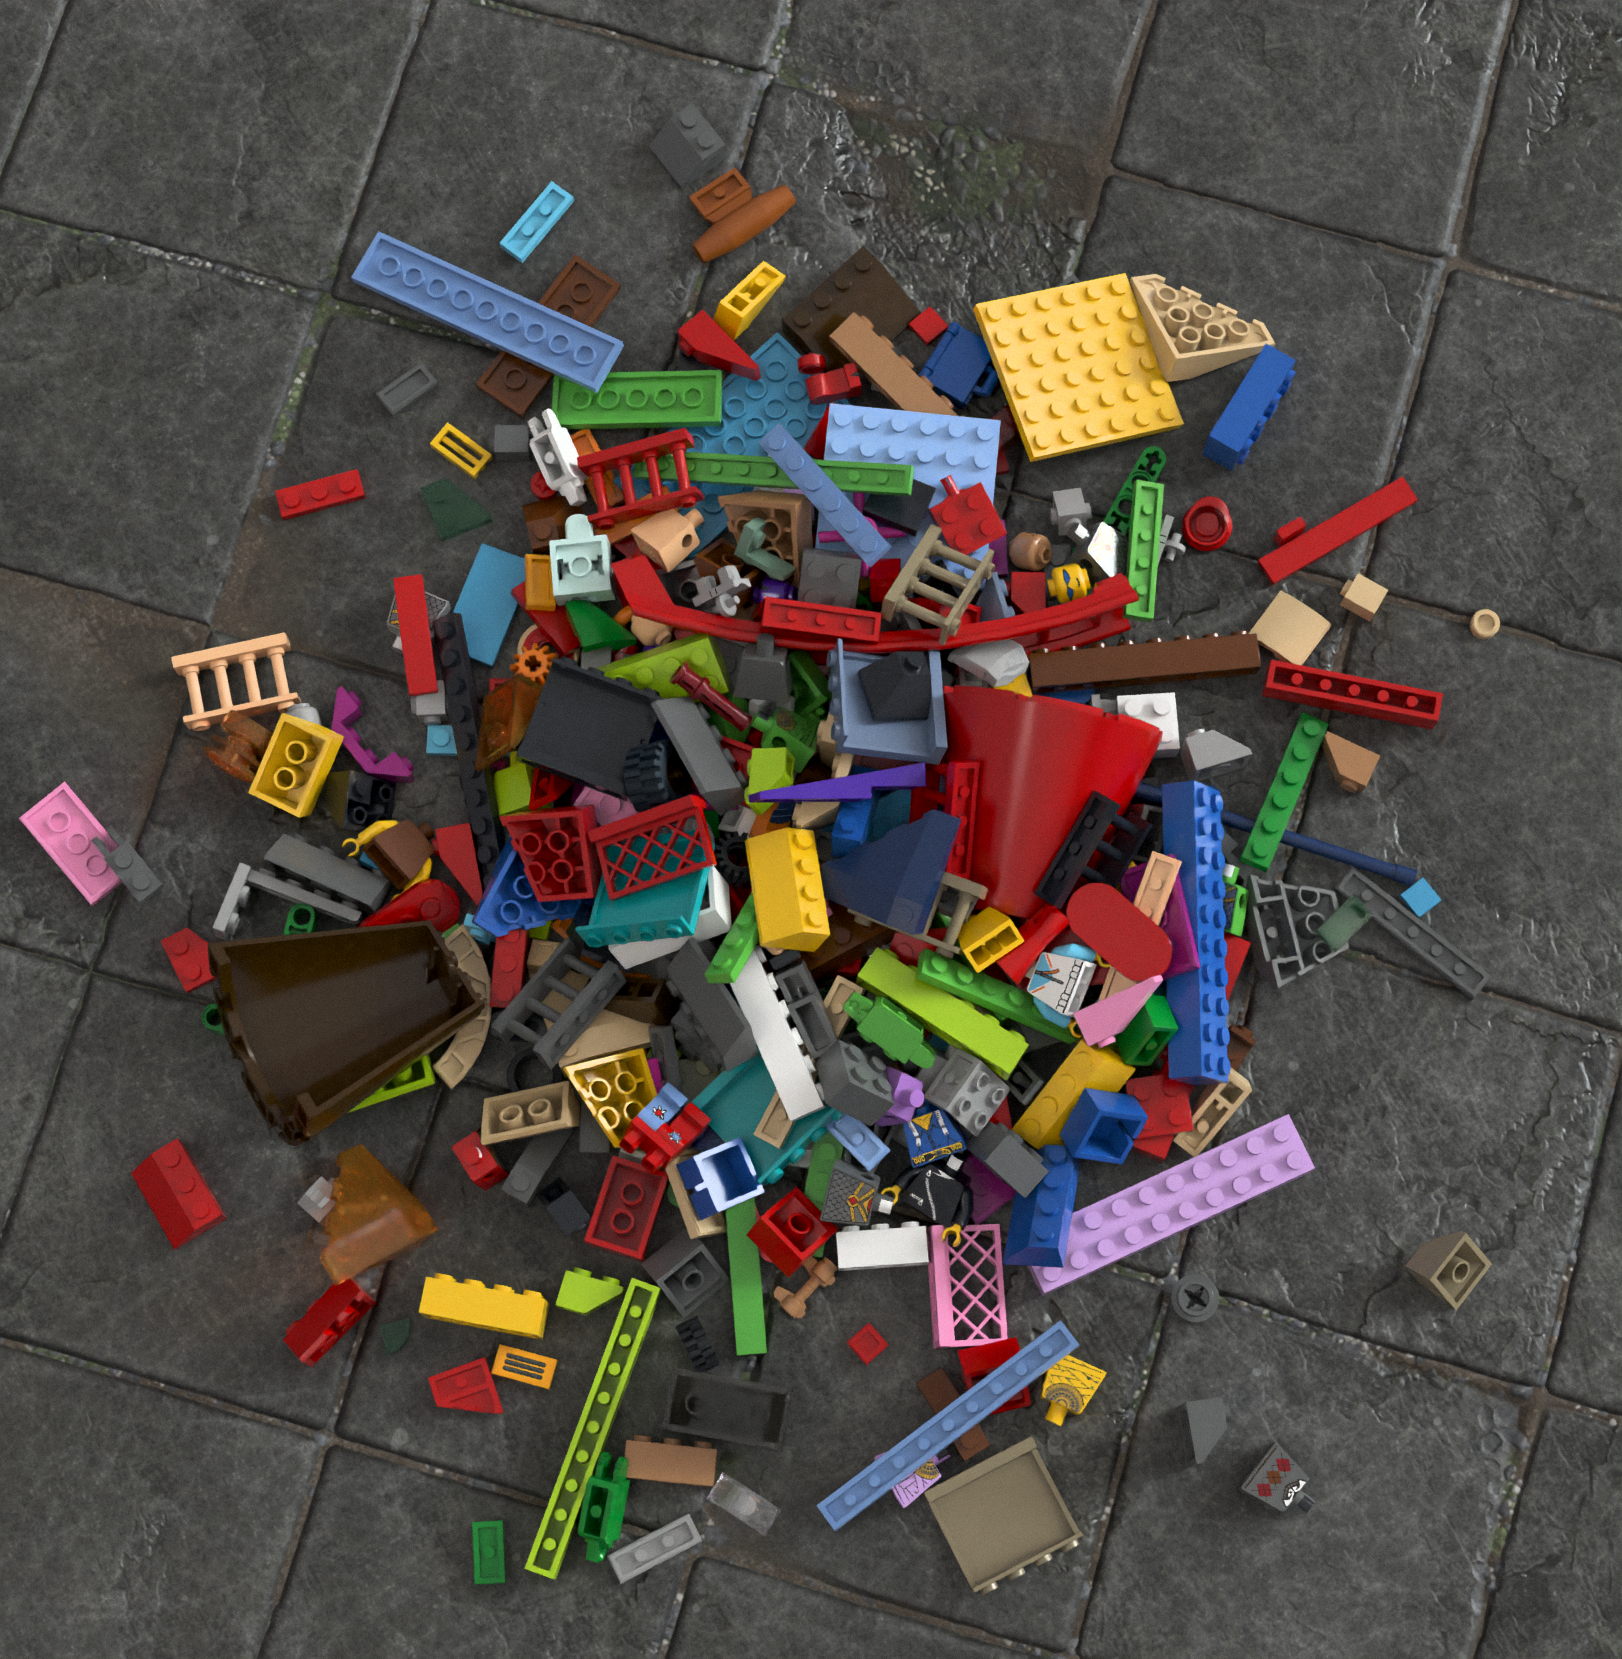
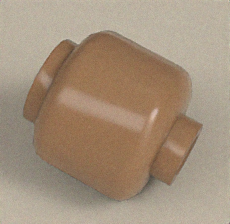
(1029, 551)

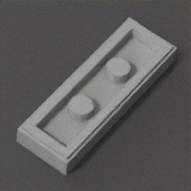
(654, 1548)

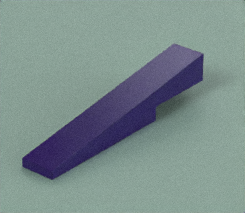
(848, 788)

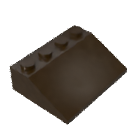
(858, 287)

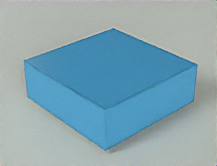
(1420, 898)

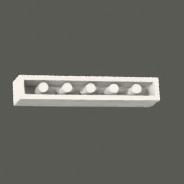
(776, 1038)

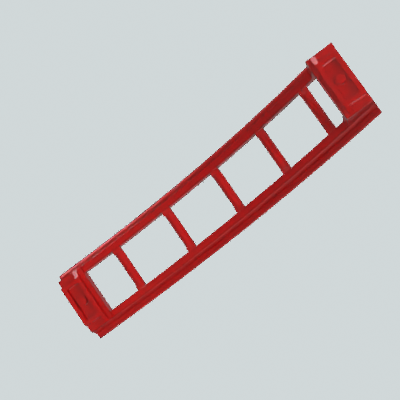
(1051, 628)

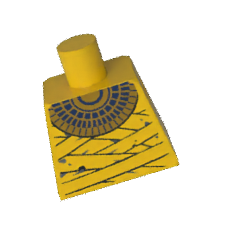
(1069, 1387)

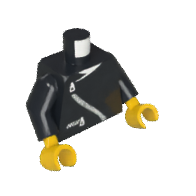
(939, 1192)

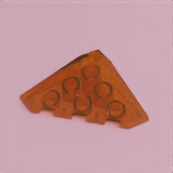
(371, 1217)

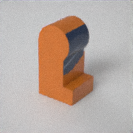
(773, 819)

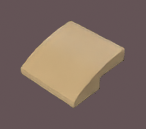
(1290, 629)

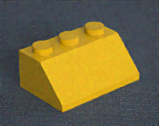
(296, 765)

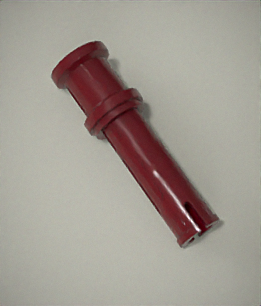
(700, 689)

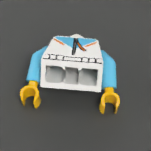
(1061, 982)

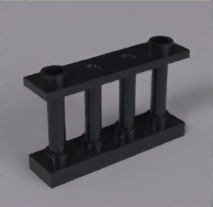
(1084, 840)

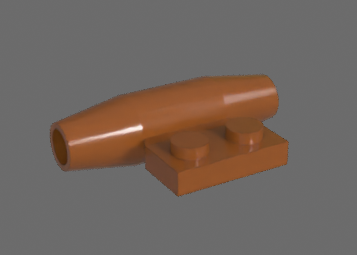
(735, 214)

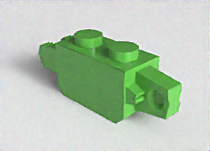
(891, 1029)

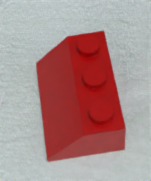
(178, 1193)

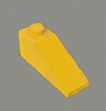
(747, 299)

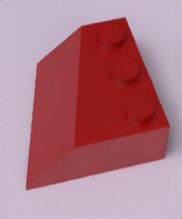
(557, 851)
(328, 1321)

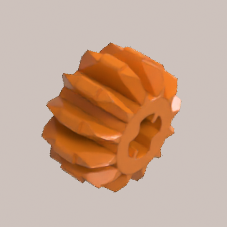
(532, 657)

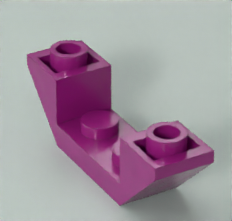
(391, 768)

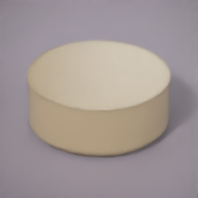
(1484, 624)

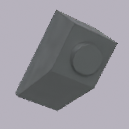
(1026, 1082)

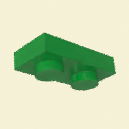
(489, 1552)

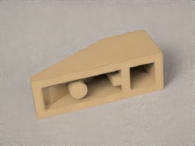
(1212, 1111)

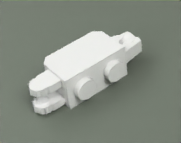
(557, 458)

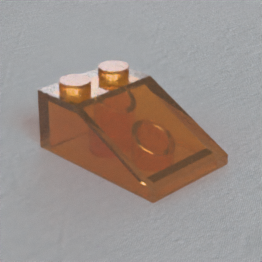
(505, 718)

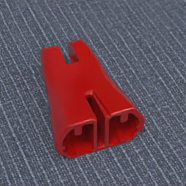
(1037, 935)

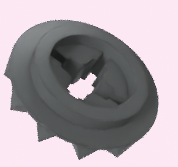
(1209, 1297)

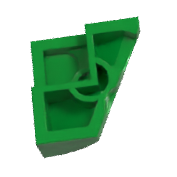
(596, 628)

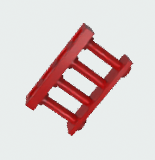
(622, 459)
(958, 801)

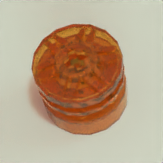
(239, 750)

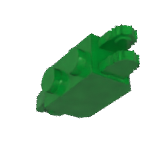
(604, 1507)

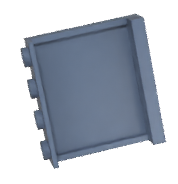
(853, 723)

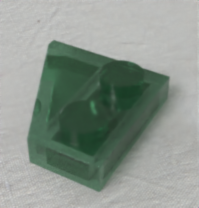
(453, 509)

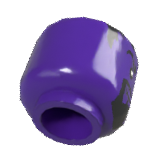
(774, 588)

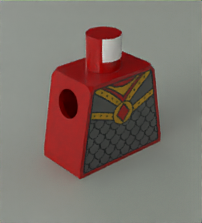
(480, 1161)

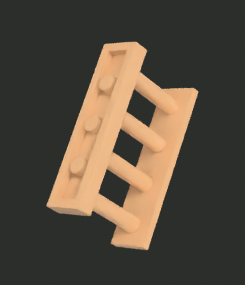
(217, 660)

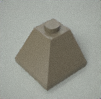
(1449, 1267)

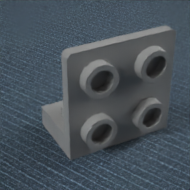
(967, 1091)

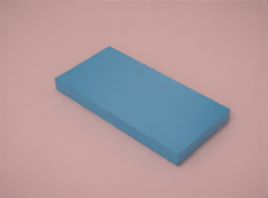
(487, 602)

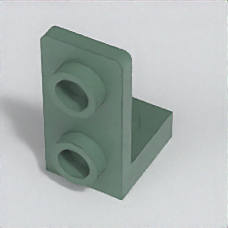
(750, 552)

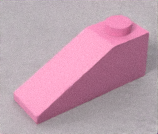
(1113, 1014)

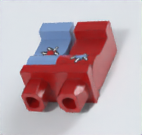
(652, 1131)

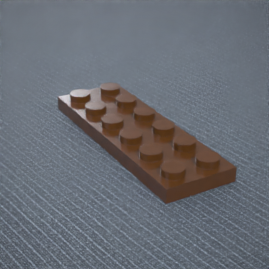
(577, 293)

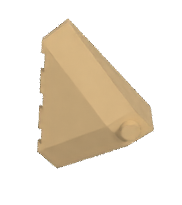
(1190, 334)
(607, 1033)

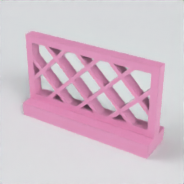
(941, 1280)

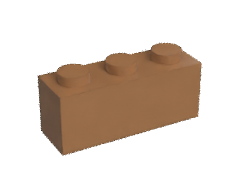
(671, 1461)

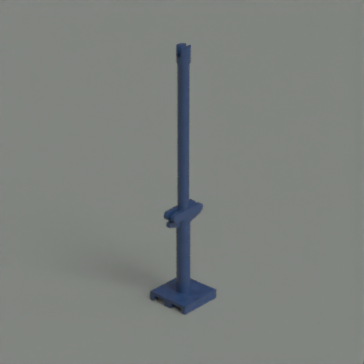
(1396, 872)

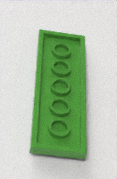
(641, 400)

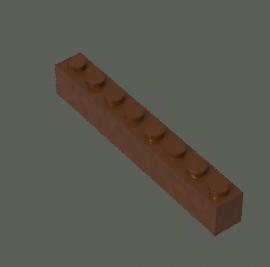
(1143, 663)

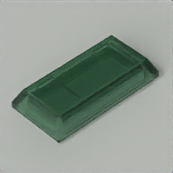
(1344, 923)

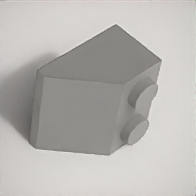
(1212, 755)

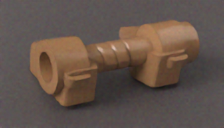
(820, 1274)

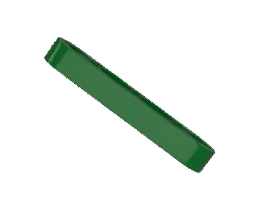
(1127, 489)

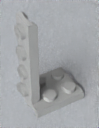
(239, 895)

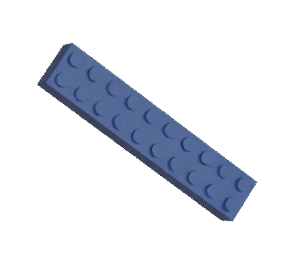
(1199, 997)

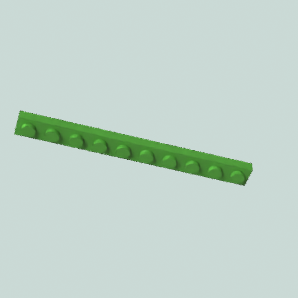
(765, 472)

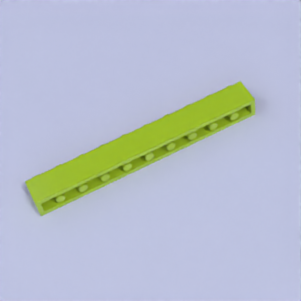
(593, 1428)

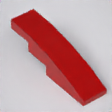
(415, 635)

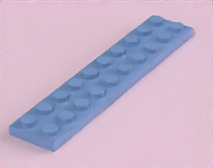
(487, 312)

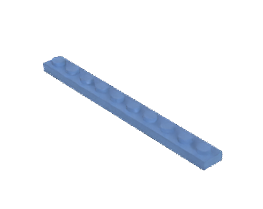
(948, 1425)

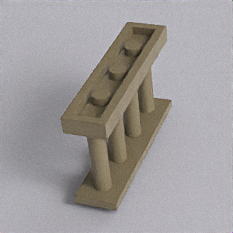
(920, 564)
(967, 892)

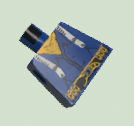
(932, 1135)

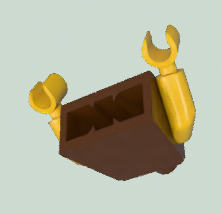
(397, 850)

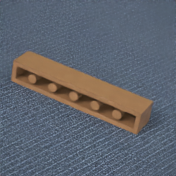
(887, 370)

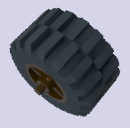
(655, 775)

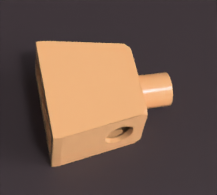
(668, 537)

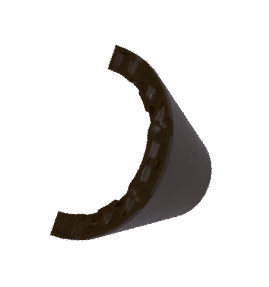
(335, 1015)

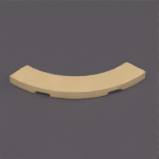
(470, 1039)

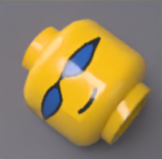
(1069, 583)

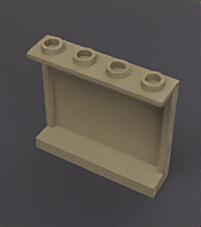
(1002, 1516)

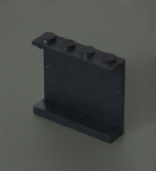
(587, 726)

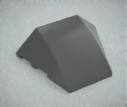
(1284, 925)

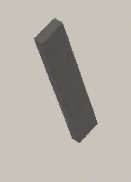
(1414, 934)

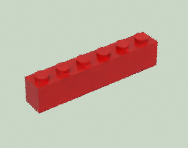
(1352, 694)

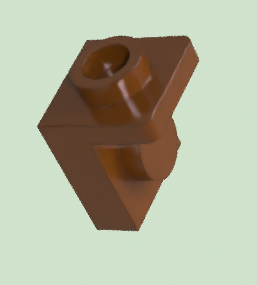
(1239, 1044)

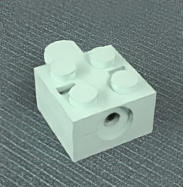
(583, 563)

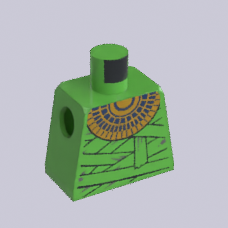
(788, 731)

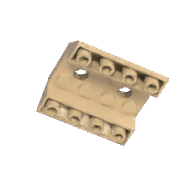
(821, 814)

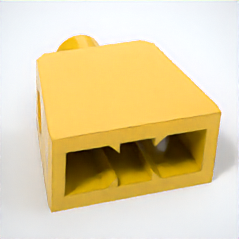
(988, 937)

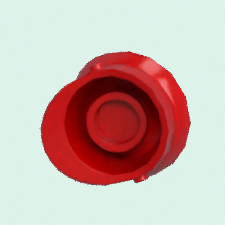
(1207, 524)

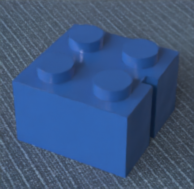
(1095, 1127)
(720, 1178)

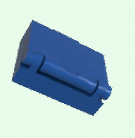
(959, 366)

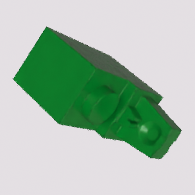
(1147, 1032)

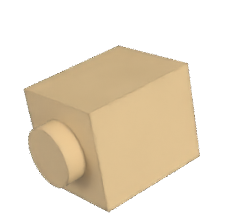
(1362, 596)

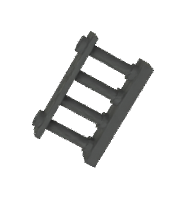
(575, 1018)

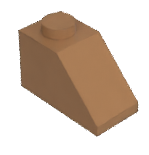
(1349, 762)

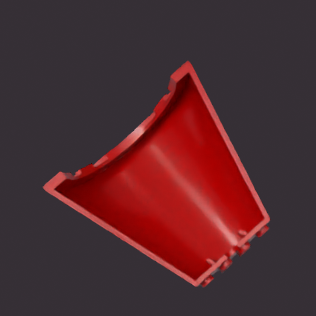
(1034, 780)

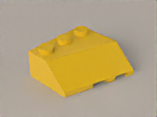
(614, 1089)

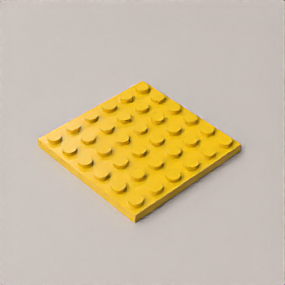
(1077, 367)

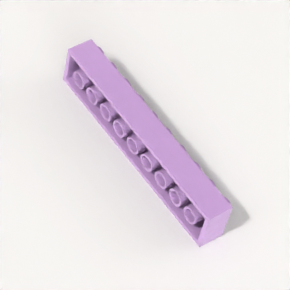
(1178, 1200)

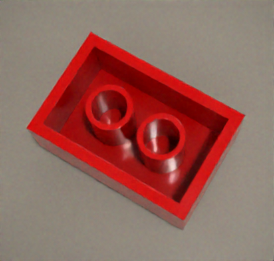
(627, 1209)

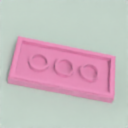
(66, 832)

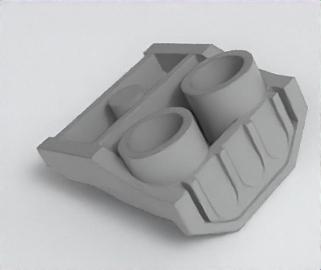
(993, 662)

